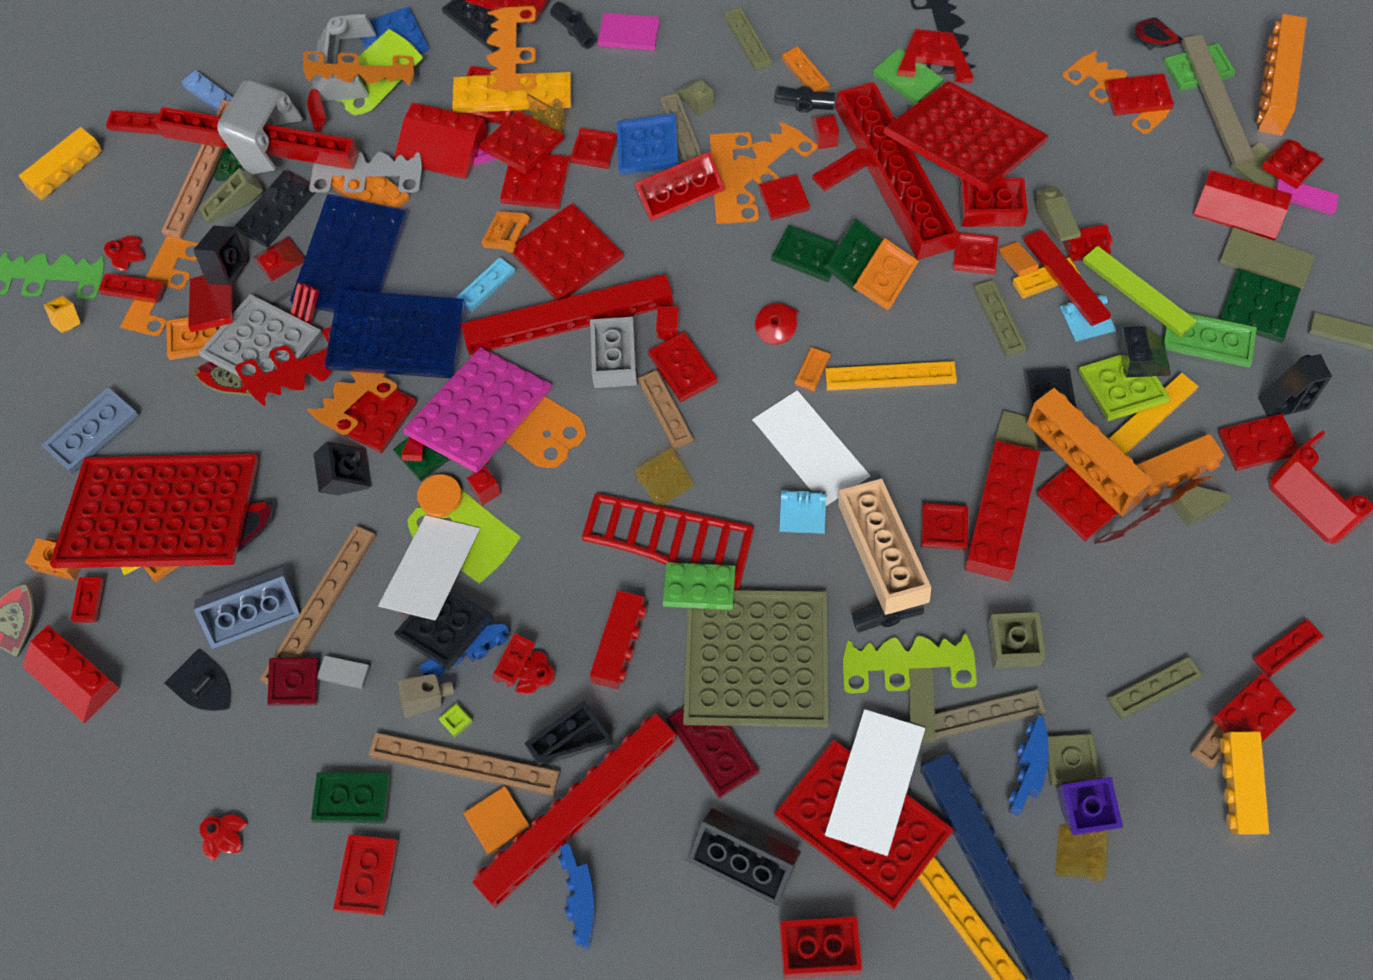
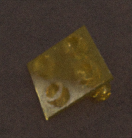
(549, 114)
(664, 477)
(1082, 854)

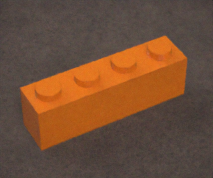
(1182, 464)

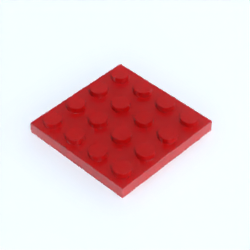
(566, 252)

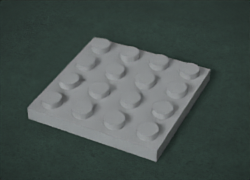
(254, 333)

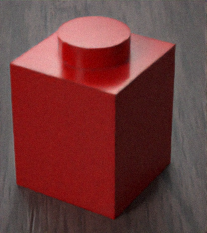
(667, 322)
(484, 486)

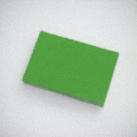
(1182, 71)
(912, 88)

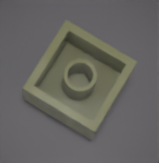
(1016, 640)

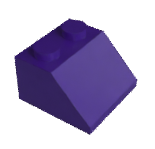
(1090, 806)

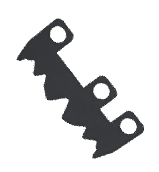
(946, 22)

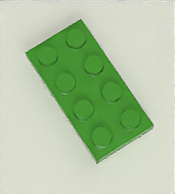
(1215, 341)

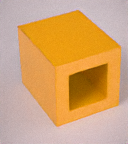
(62, 314)

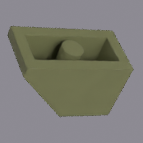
(697, 96)
(1199, 504)

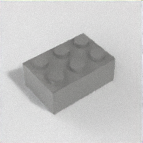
(613, 352)

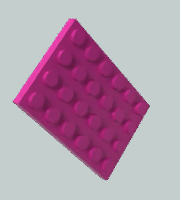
(477, 409)

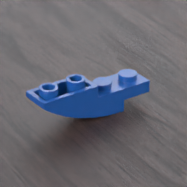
(490, 637)
(1035, 759)
(581, 905)

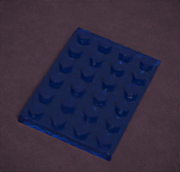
(350, 249)
(395, 334)

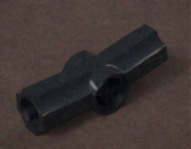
(574, 23)
(804, 98)
(874, 616)

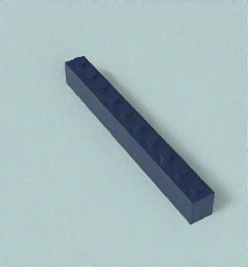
(993, 872)

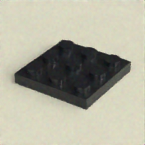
(450, 635)

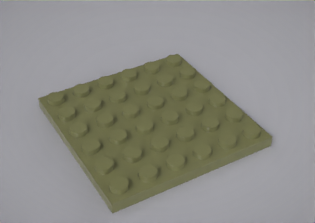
(758, 661)

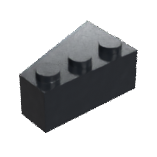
(1297, 387)
(568, 736)

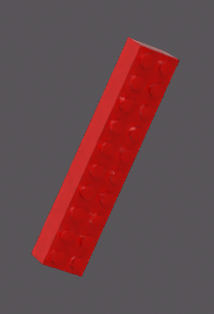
(896, 172)

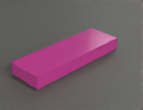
(1310, 197)

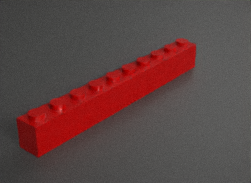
(283, 141)
(566, 314)
(574, 810)

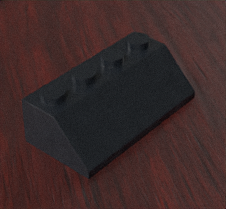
(744, 856)

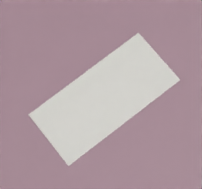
(810, 447)
(429, 568)
(875, 782)

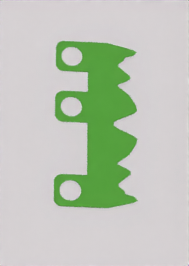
(39, 271)

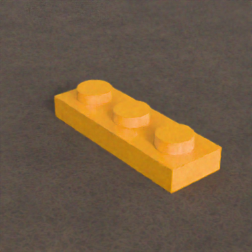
(1036, 282)

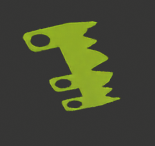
(895, 659)

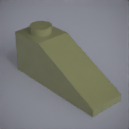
(232, 195)
(1056, 213)

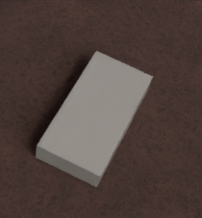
(343, 672)

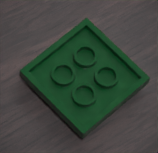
(1260, 304)

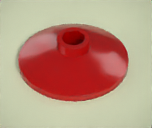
(780, 332)

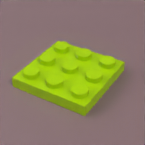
(1121, 395)

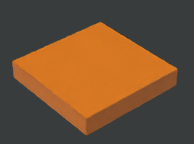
(496, 820)

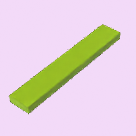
(1139, 291)

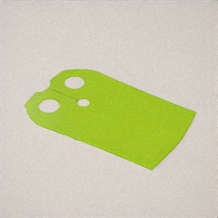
(381, 54)
(491, 544)

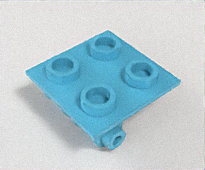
(1080, 327)
(802, 512)

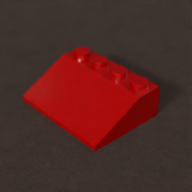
(443, 138)

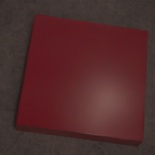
(292, 681)

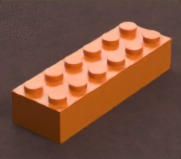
(1281, 74)
(1089, 452)

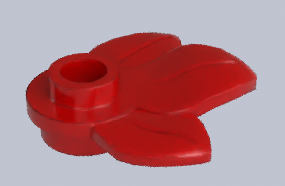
(127, 252)
(531, 672)
(225, 836)

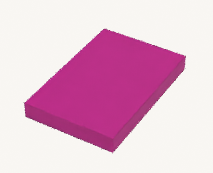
(629, 31)

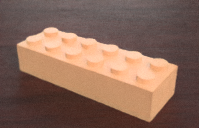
(884, 546)

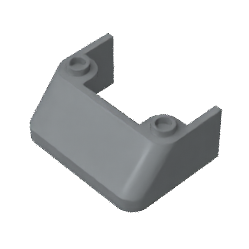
(341, 28)
(245, 118)

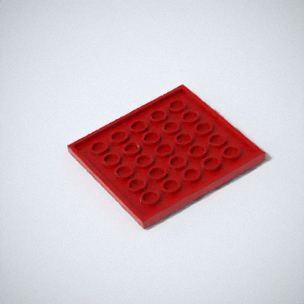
(966, 135)

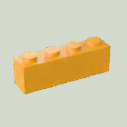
(60, 163)
(1245, 783)

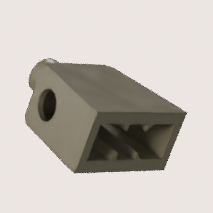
(422, 694)

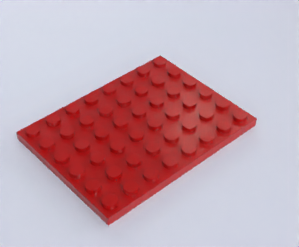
(156, 511)

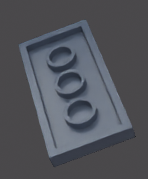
(89, 430)

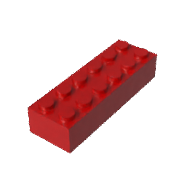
(1002, 511)

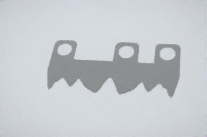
(379, 166)

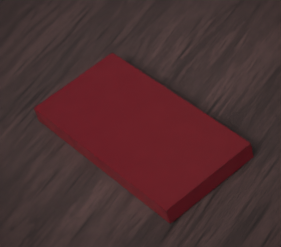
(715, 753)

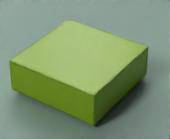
(455, 720)

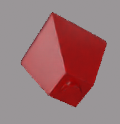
(279, 258)

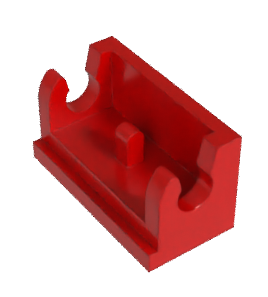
(1089, 240)
(513, 660)

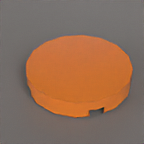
(439, 495)

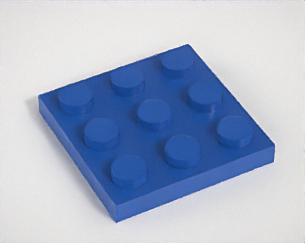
(403, 24)
(647, 144)

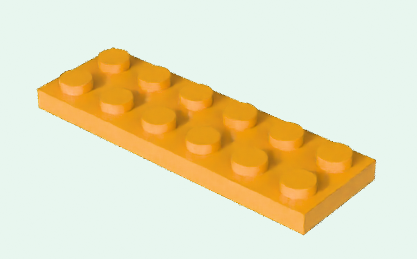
(473, 96)

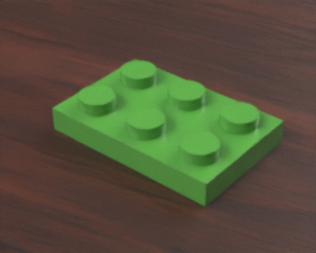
(699, 586)

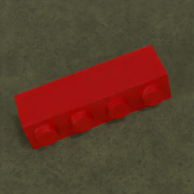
(618, 640)

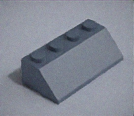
(246, 608)

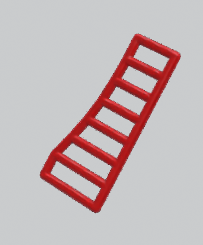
(662, 512)

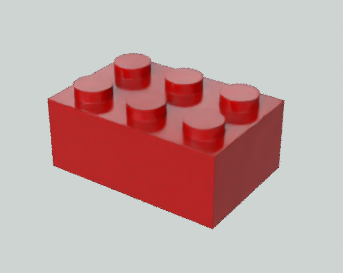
(999, 207)
(820, 948)

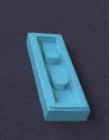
(486, 283)

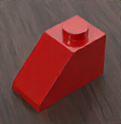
(825, 130)

